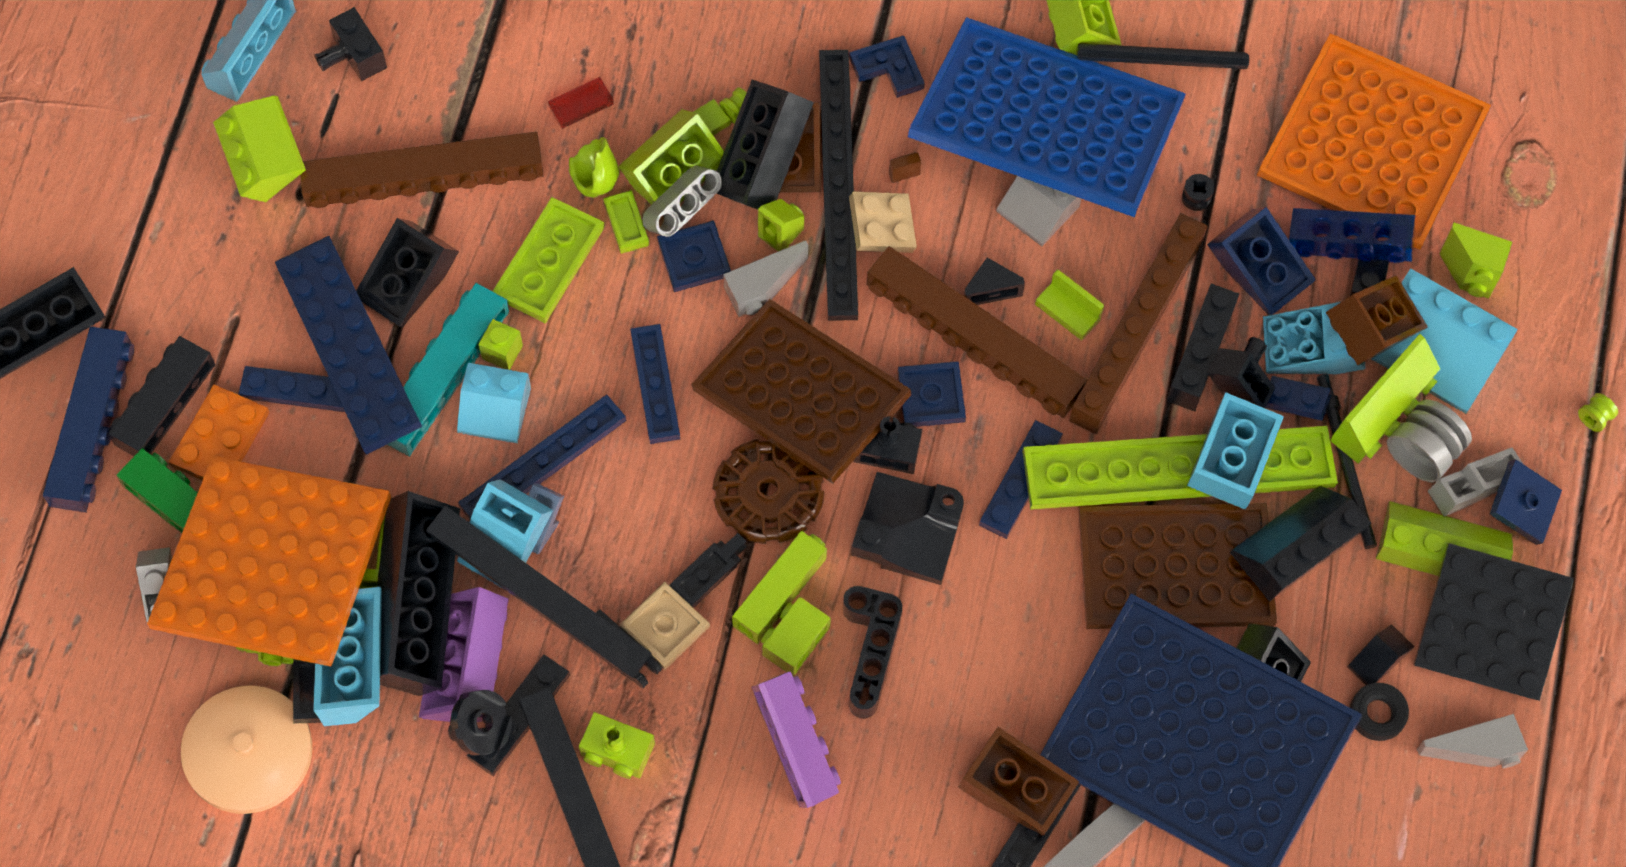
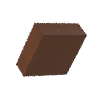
(904, 167)

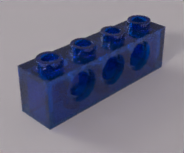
(1365, 225)

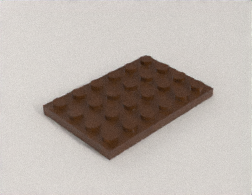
(801, 390)
(1173, 560)

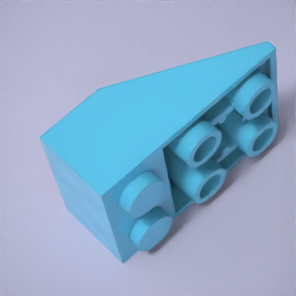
(1305, 343)
(509, 519)

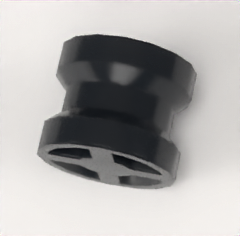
(1198, 199)

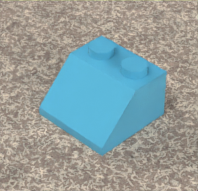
(493, 402)

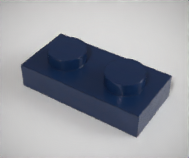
(1299, 398)

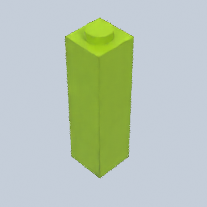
(780, 586)

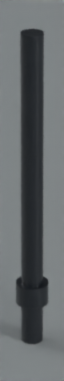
(1347, 462)

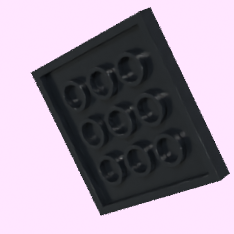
(1493, 621)

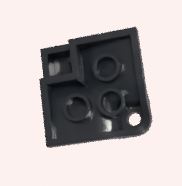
(908, 527)

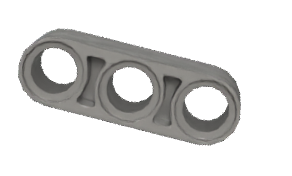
(669, 202)

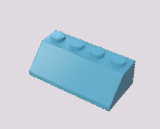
(246, 46)
(353, 682)

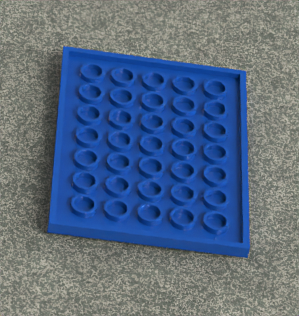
(1048, 116)

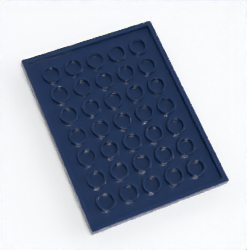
(1200, 738)

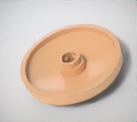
(245, 750)

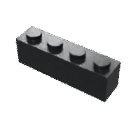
(1202, 347)
(162, 397)

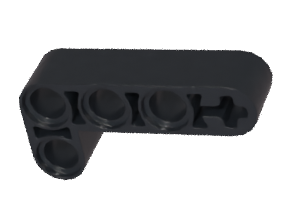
(871, 654)

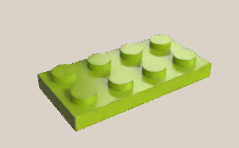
(549, 259)

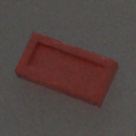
(580, 102)

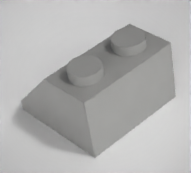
(1037, 208)

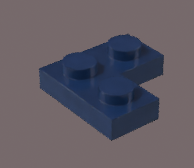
(889, 58)

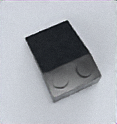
(405, 271)

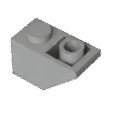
(151, 571)

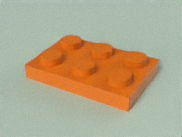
(221, 429)

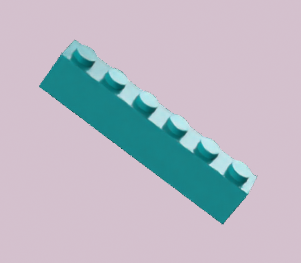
(446, 359)

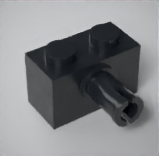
(354, 44)
(1240, 373)
(893, 447)

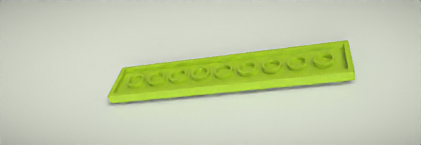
(1162, 468)

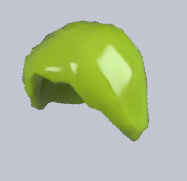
(594, 168)

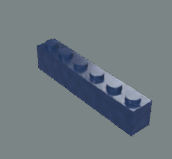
(88, 420)

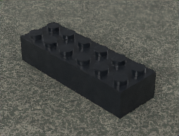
(415, 596)

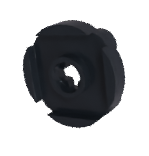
(464, 722)

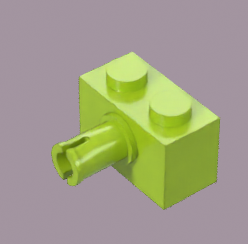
(616, 746)

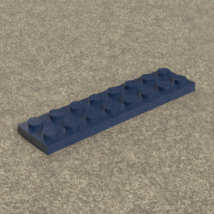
(348, 345)

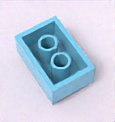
(1235, 451)

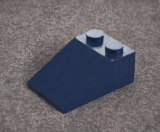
(1262, 260)

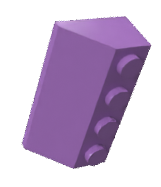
(471, 650)
(796, 740)

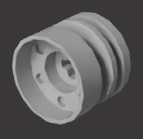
(1429, 440)

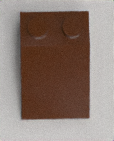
(805, 167)
(1376, 319)
(1018, 782)

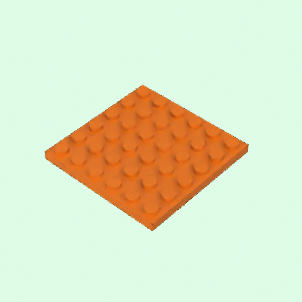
(1373, 137)
(270, 561)

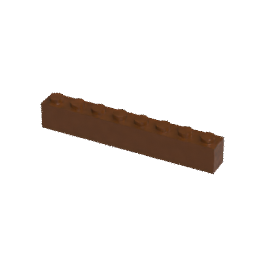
(421, 169)
(1138, 324)
(975, 332)

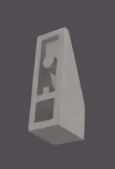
(762, 279)
(1482, 744)

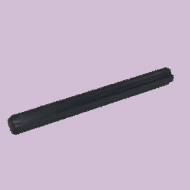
(1163, 56)

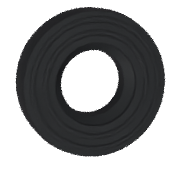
(1396, 702)

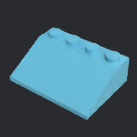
(1461, 337)

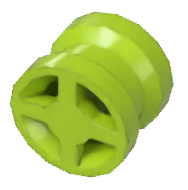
(732, 105)
(1598, 412)

